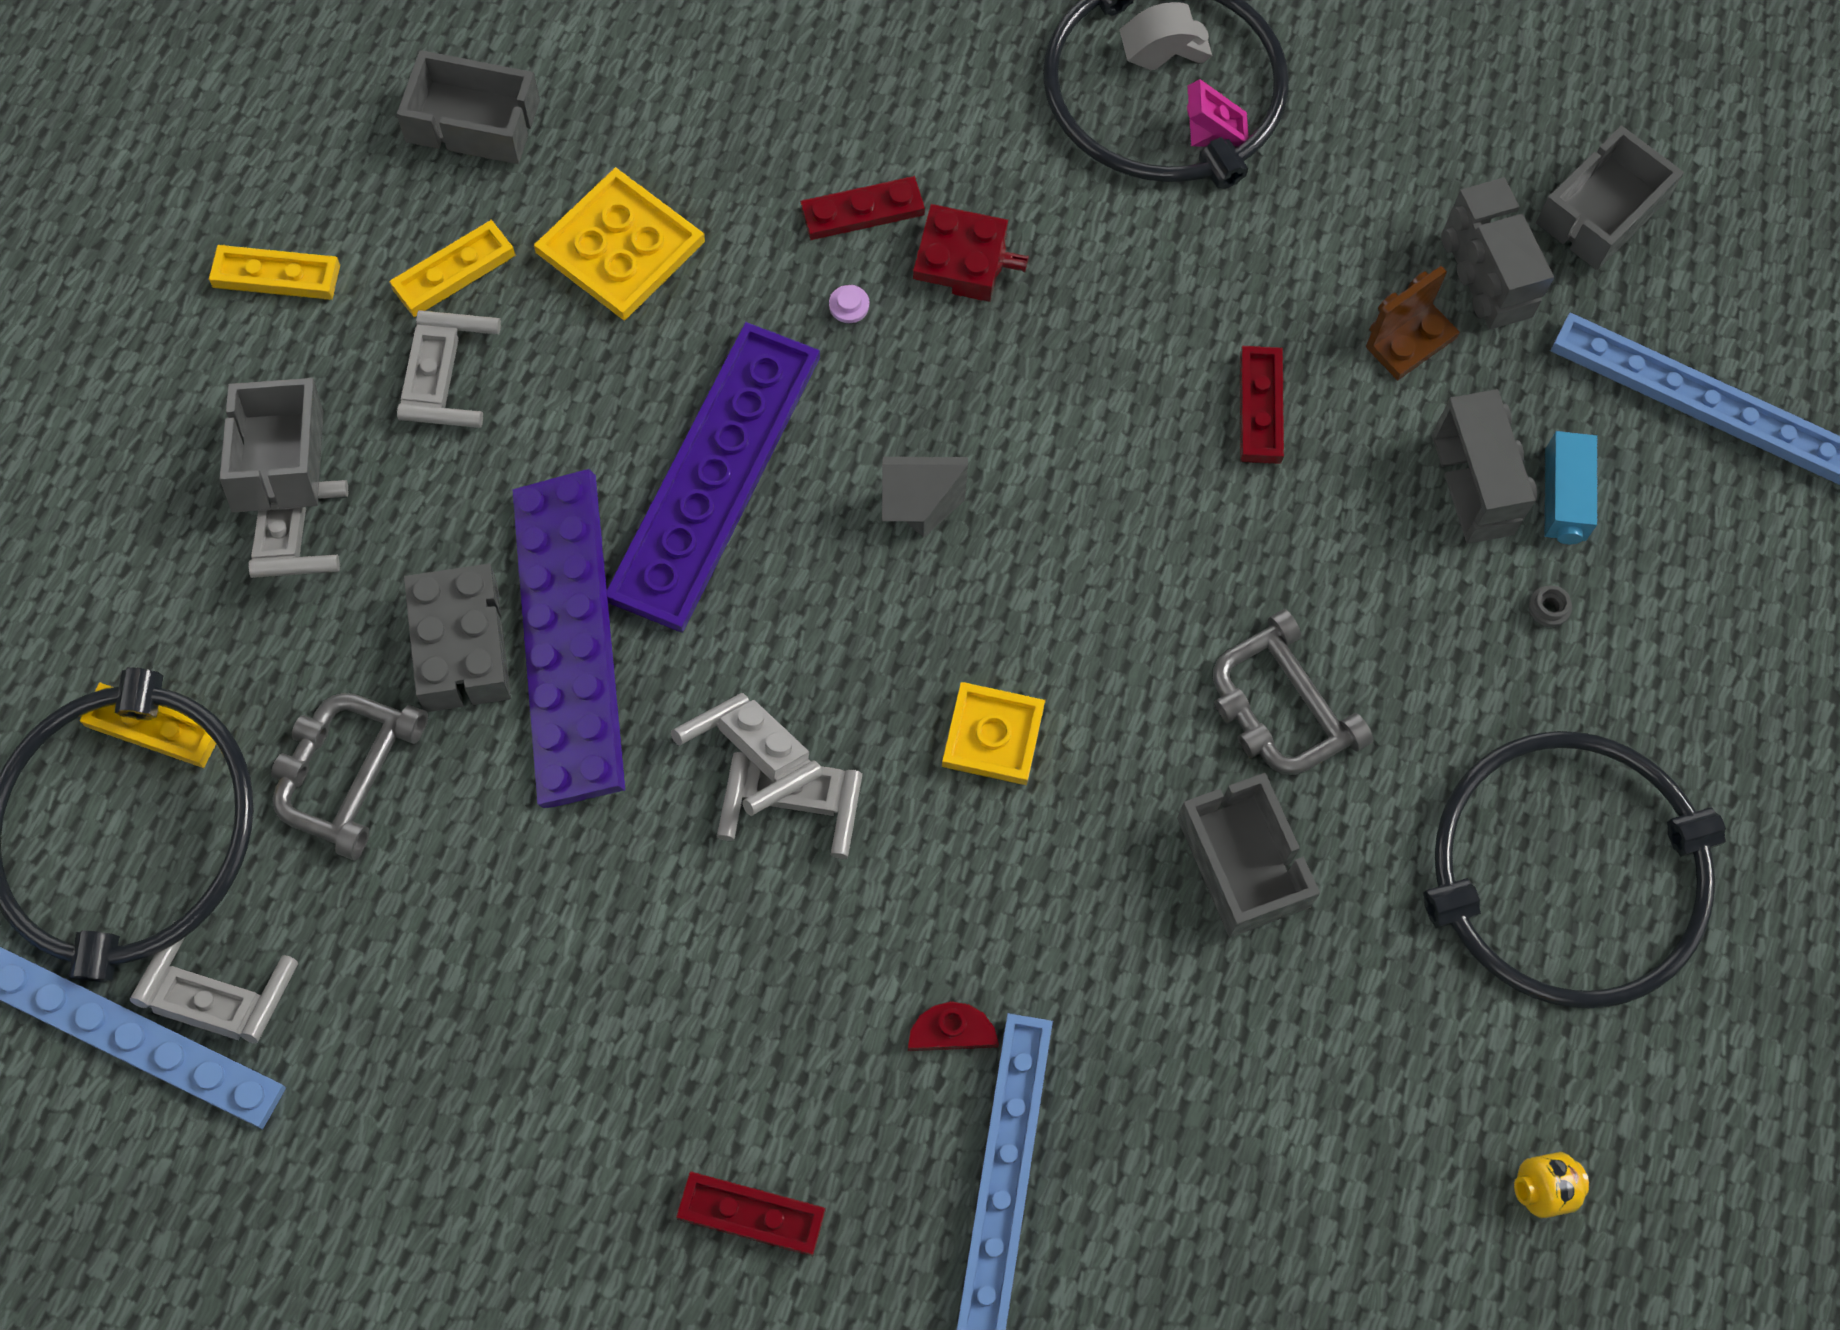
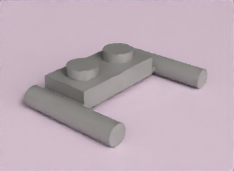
(432, 367)
(280, 538)
(762, 741)
(829, 794)
(207, 1001)

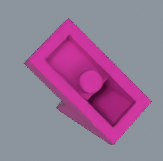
(1214, 116)

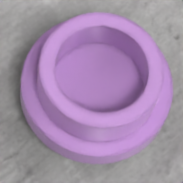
(849, 304)

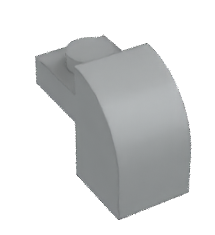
(1163, 32)

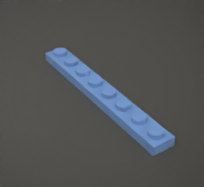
(1700, 396)
(137, 1040)
(1005, 1174)

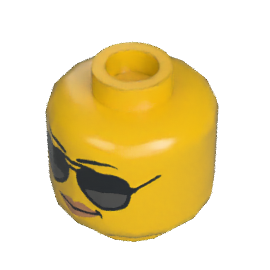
(1552, 1184)

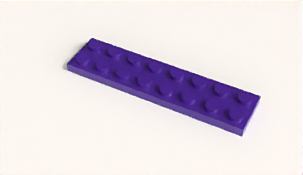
(712, 477)
(567, 640)

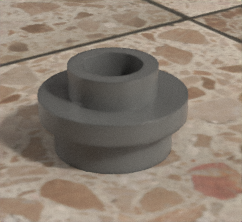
(1556, 596)

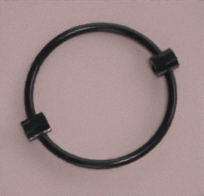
(1220, 158)
(136, 697)
(1689, 833)

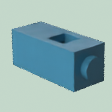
(1570, 487)

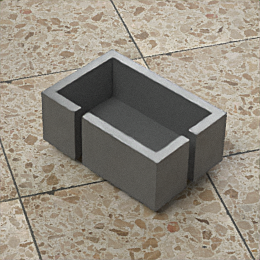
(468, 106)
(1609, 197)
(1498, 257)
(272, 445)
(1495, 490)
(456, 637)
(1246, 853)

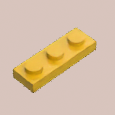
(452, 268)
(274, 272)
(167, 734)

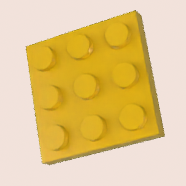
(619, 243)

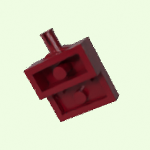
(964, 252)

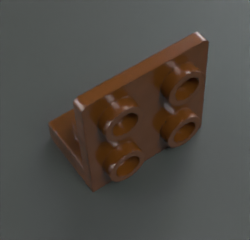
(1411, 326)

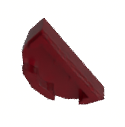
(952, 1027)

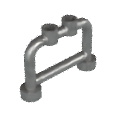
(311, 734)
(1256, 737)

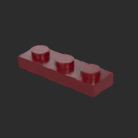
(862, 208)
(1261, 405)
(751, 1213)

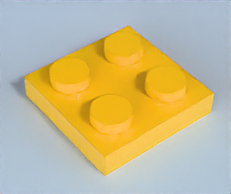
(993, 733)

